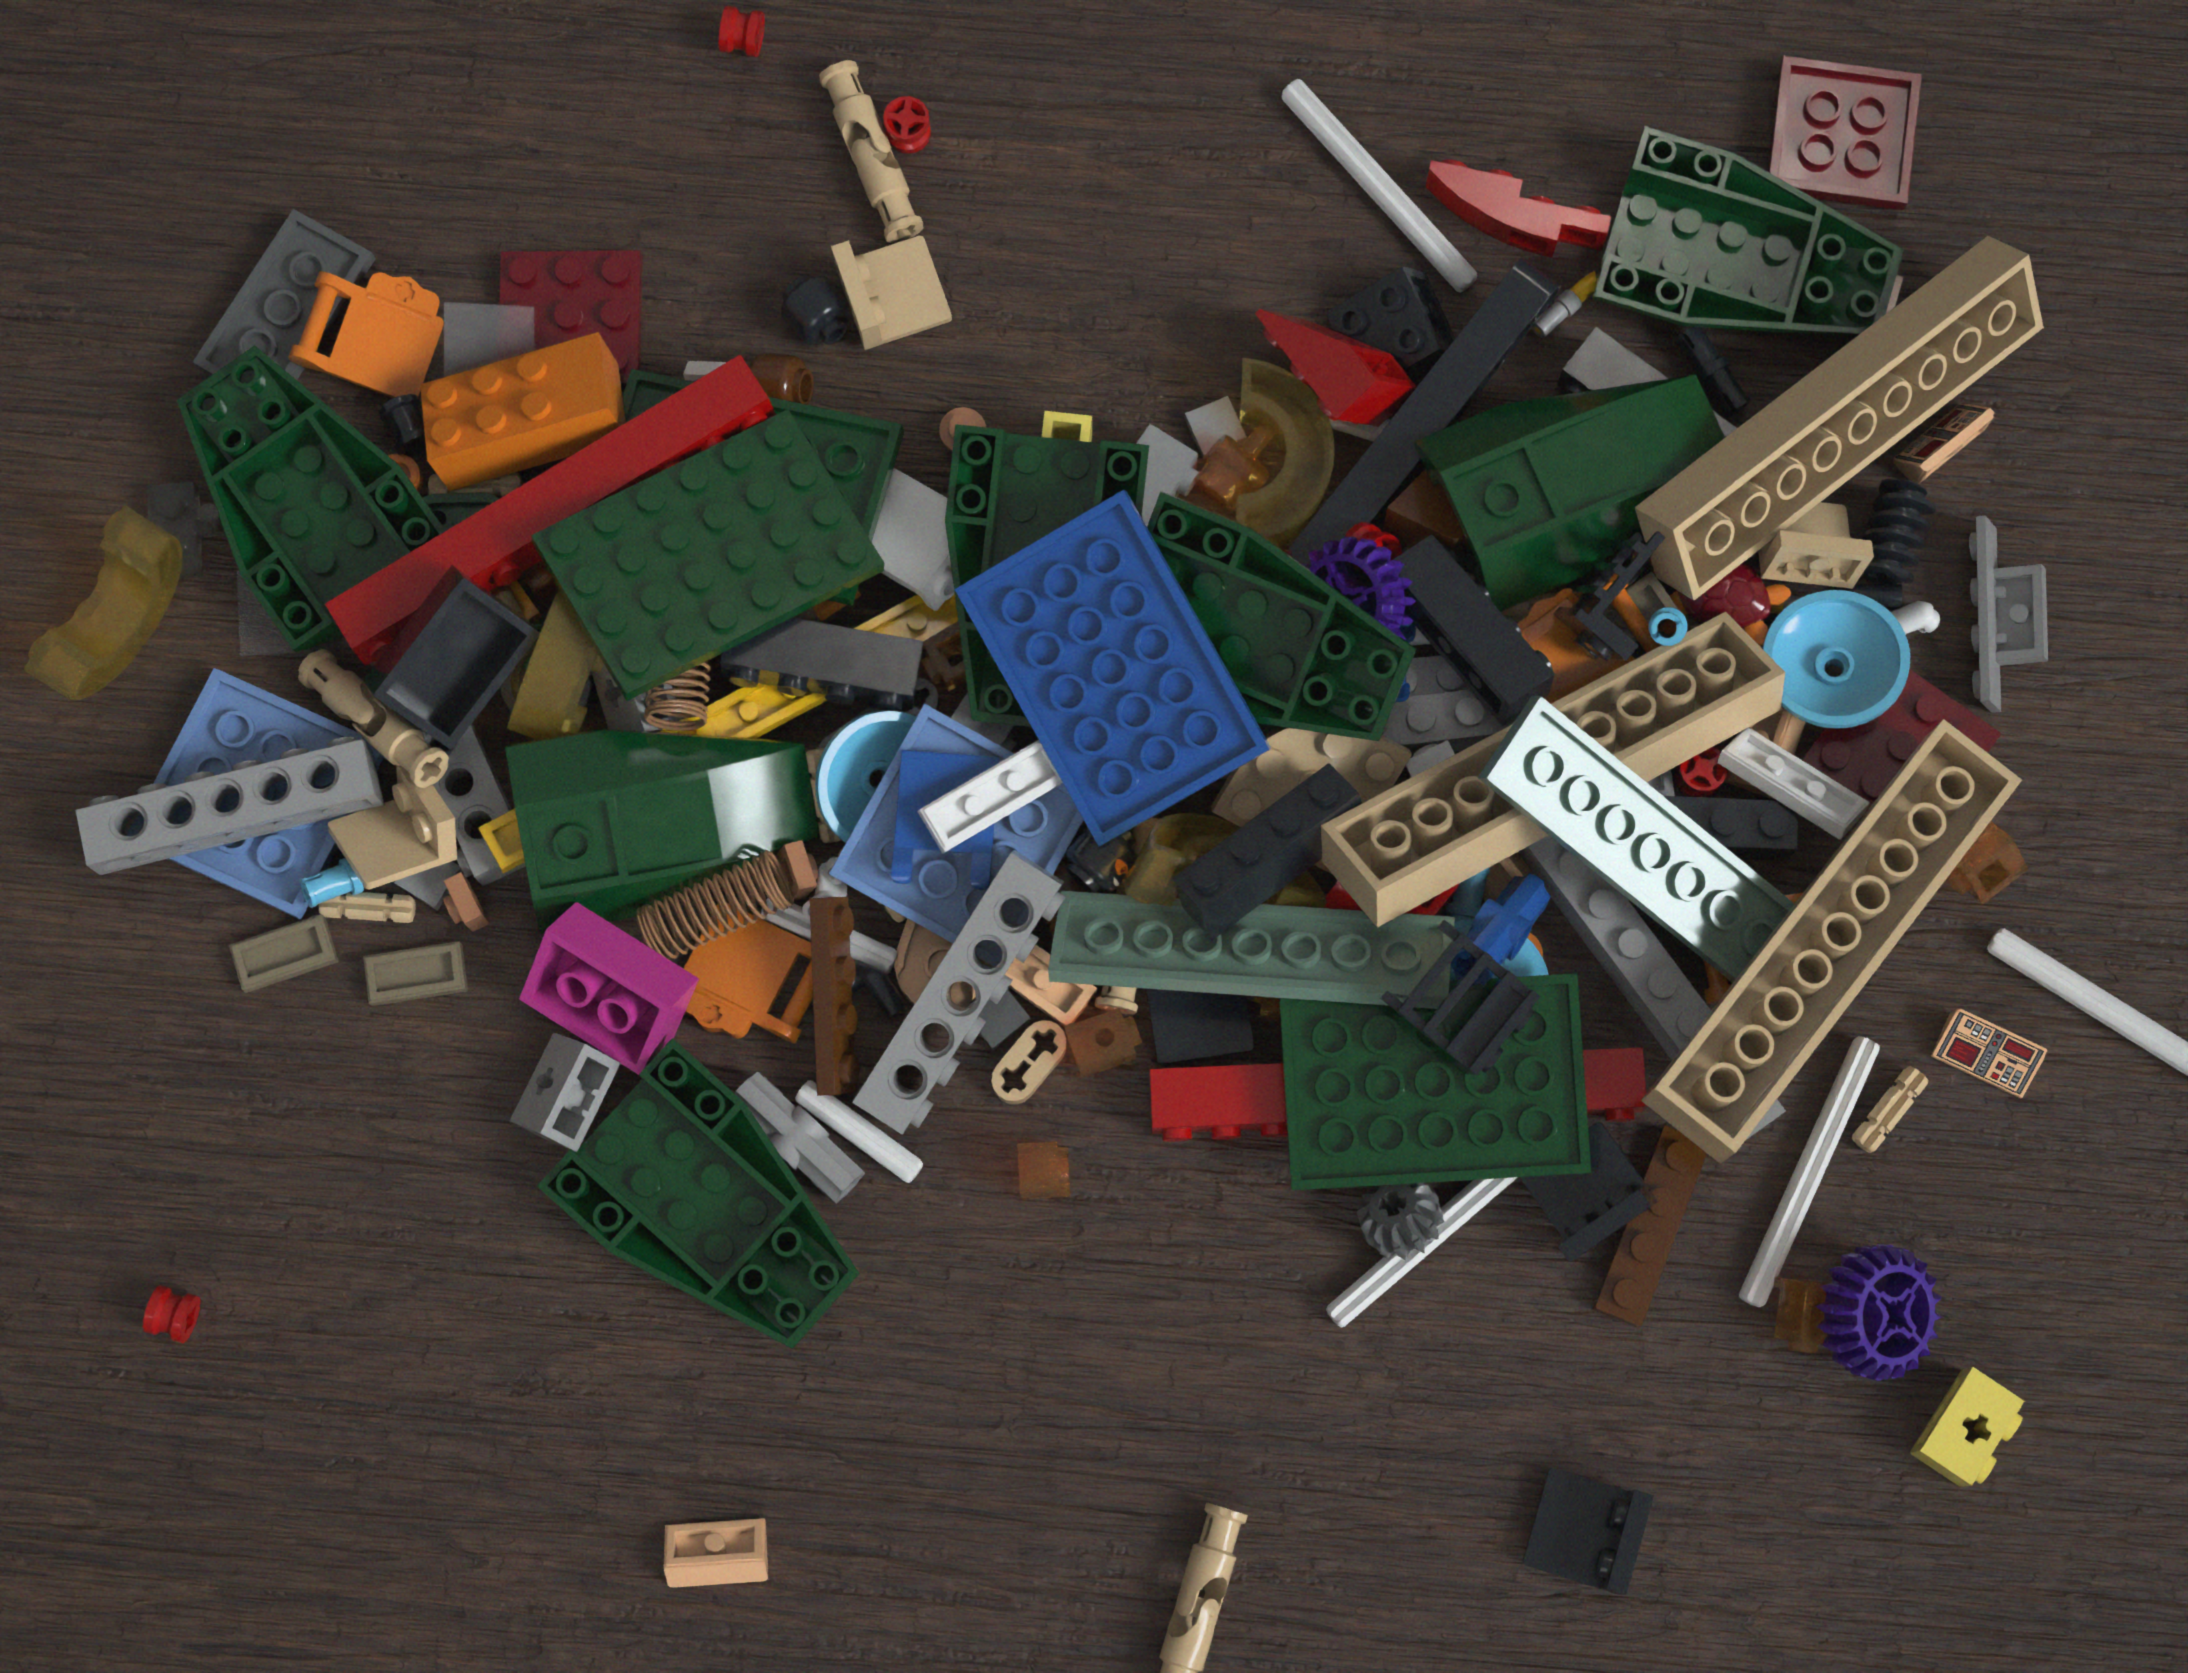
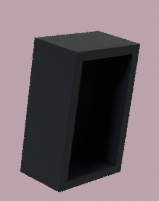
(451, 657)

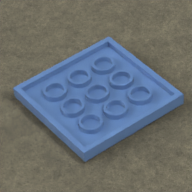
(242, 724)
(940, 883)

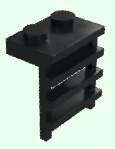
(1595, 632)
(1498, 1015)

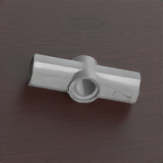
(800, 1139)

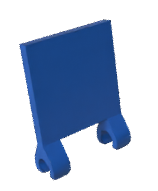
(921, 781)

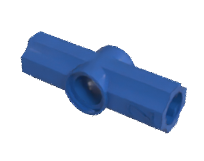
(1504, 924)

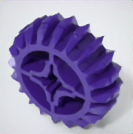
(1386, 595)
(1867, 1312)

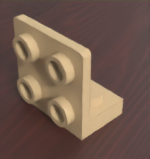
(891, 290)
(1817, 550)
(398, 837)

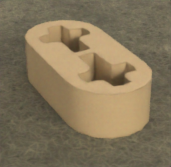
(1020, 1054)

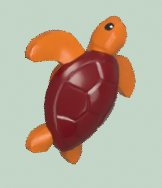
(1738, 594)

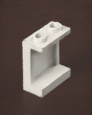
(914, 539)

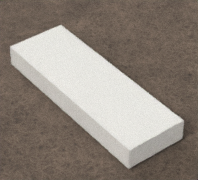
(1793, 782)
(990, 796)

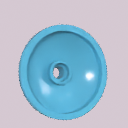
(1846, 633)
(848, 762)

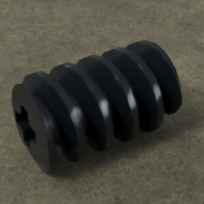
(1893, 530)

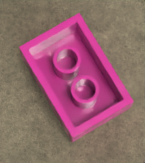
(608, 987)

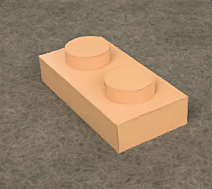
(1058, 1000)

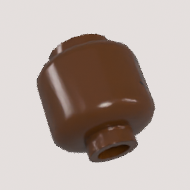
(783, 377)

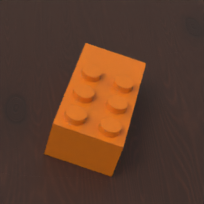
(521, 411)

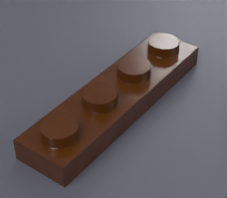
(832, 995)
(1650, 1236)

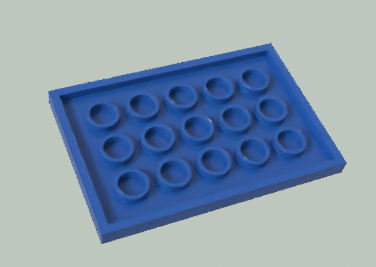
(1112, 668)

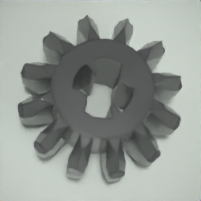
(1400, 1218)

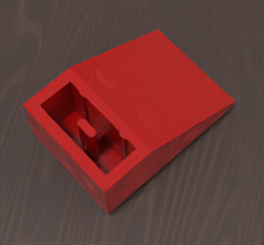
(1348, 376)

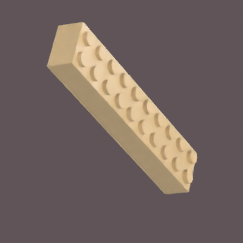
(1841, 416)
(1645, 714)
(1831, 942)

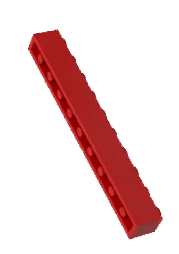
(497, 540)
(1253, 1096)

